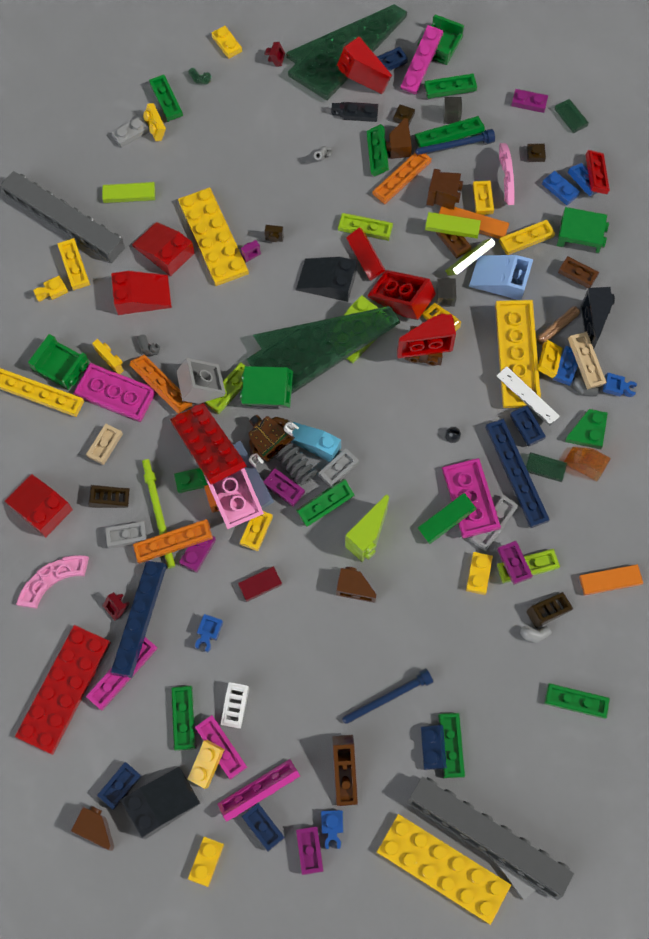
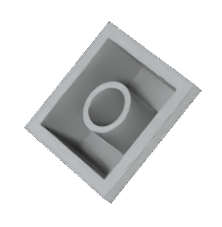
(200, 381)

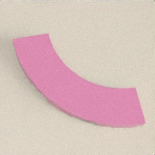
(506, 163)
(48, 576)

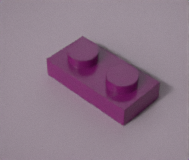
(529, 100)
(284, 487)
(196, 554)
(514, 562)
(309, 850)

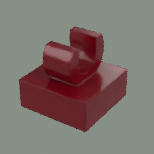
(276, 54)
(114, 605)

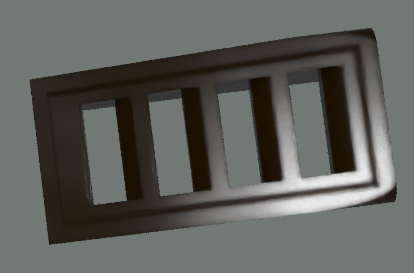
(96, 489)
(538, 615)

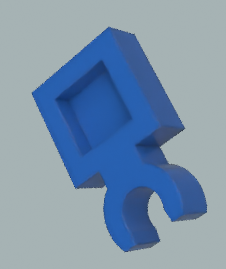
(617, 386)
(208, 629)
(332, 824)

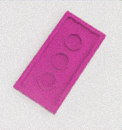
(115, 392)
(470, 479)

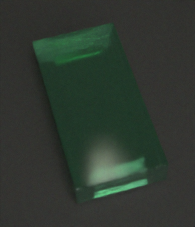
(571, 116)
(546, 467)

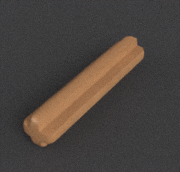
(558, 325)

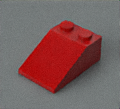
(363, 66)
(165, 247)
(140, 292)
(404, 293)
(430, 337)
(39, 505)

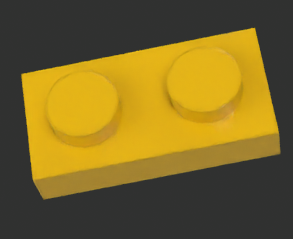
(226, 42)
(154, 122)
(483, 197)
(104, 352)
(550, 358)
(256, 531)
(479, 573)
(205, 764)
(206, 861)

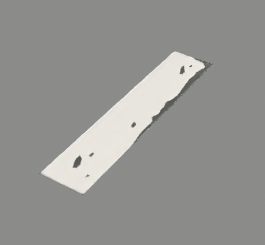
(528, 396)

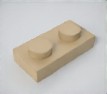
(104, 444)

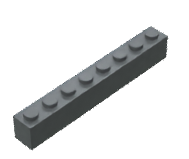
(63, 216)
(491, 838)

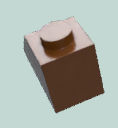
(400, 141)
(354, 585)
(93, 827)

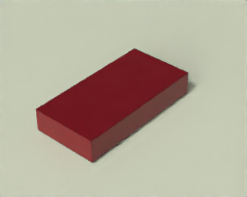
(260, 584)

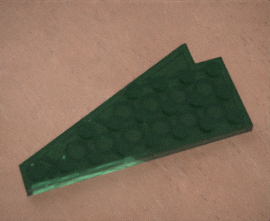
(318, 59)
(320, 345)

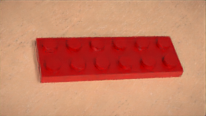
(207, 443)
(63, 689)

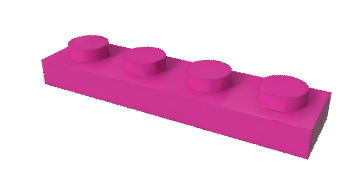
(422, 59)
(111, 684)
(258, 790)

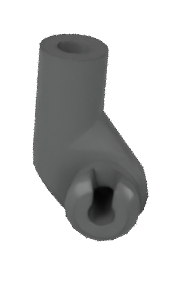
(147, 348)
(579, 385)

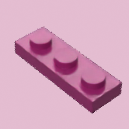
(230, 760)

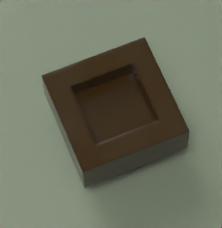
(403, 112)
(536, 152)
(274, 233)

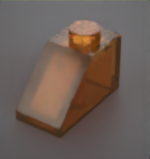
(587, 461)

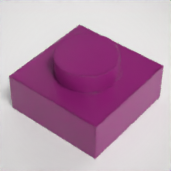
(250, 250)

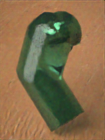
(199, 79)

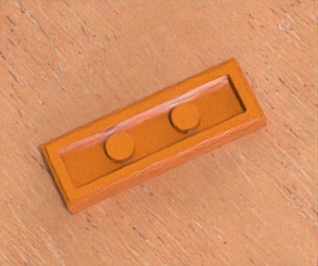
(611, 580)

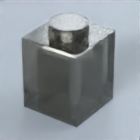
(452, 109)
(446, 292)

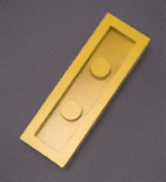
(526, 237)
(73, 264)

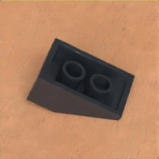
(328, 277)
(595, 311)
(160, 802)

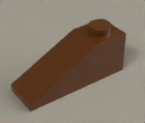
(345, 770)

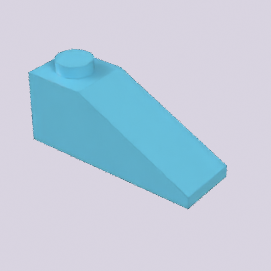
(316, 441)

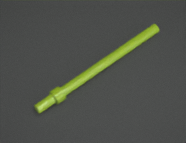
(150, 479)

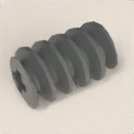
(296, 466)

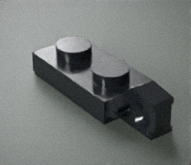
(355, 111)

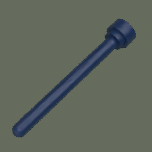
(487, 136)
(422, 679)

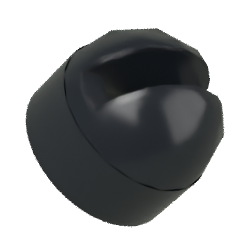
(452, 437)

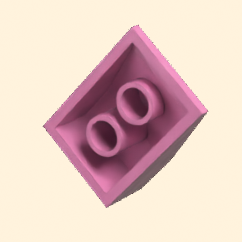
(236, 499)

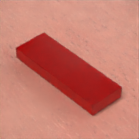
(597, 172)
(365, 254)

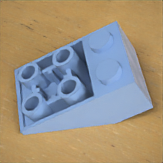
(502, 275)

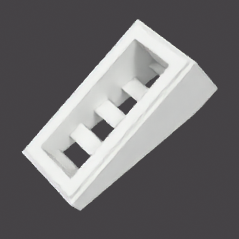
(236, 687)

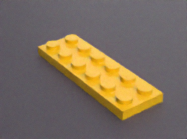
(213, 236)
(517, 347)
(444, 869)

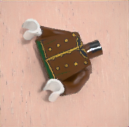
(268, 437)

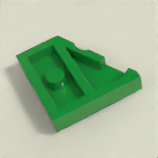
(589, 430)

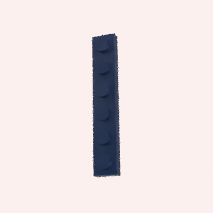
(517, 473)
(138, 619)

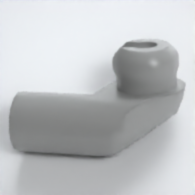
(324, 151)
(533, 635)

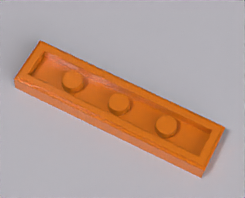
(401, 177)
(488, 226)
(160, 383)
(172, 541)

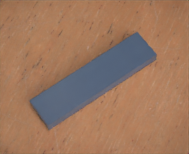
(258, 485)

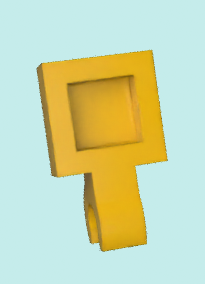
(52, 288)

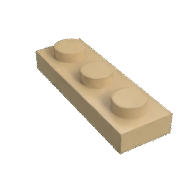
(587, 360)

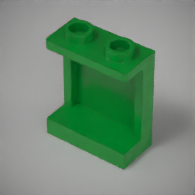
(450, 40)
(583, 228)
(58, 362)
(266, 386)

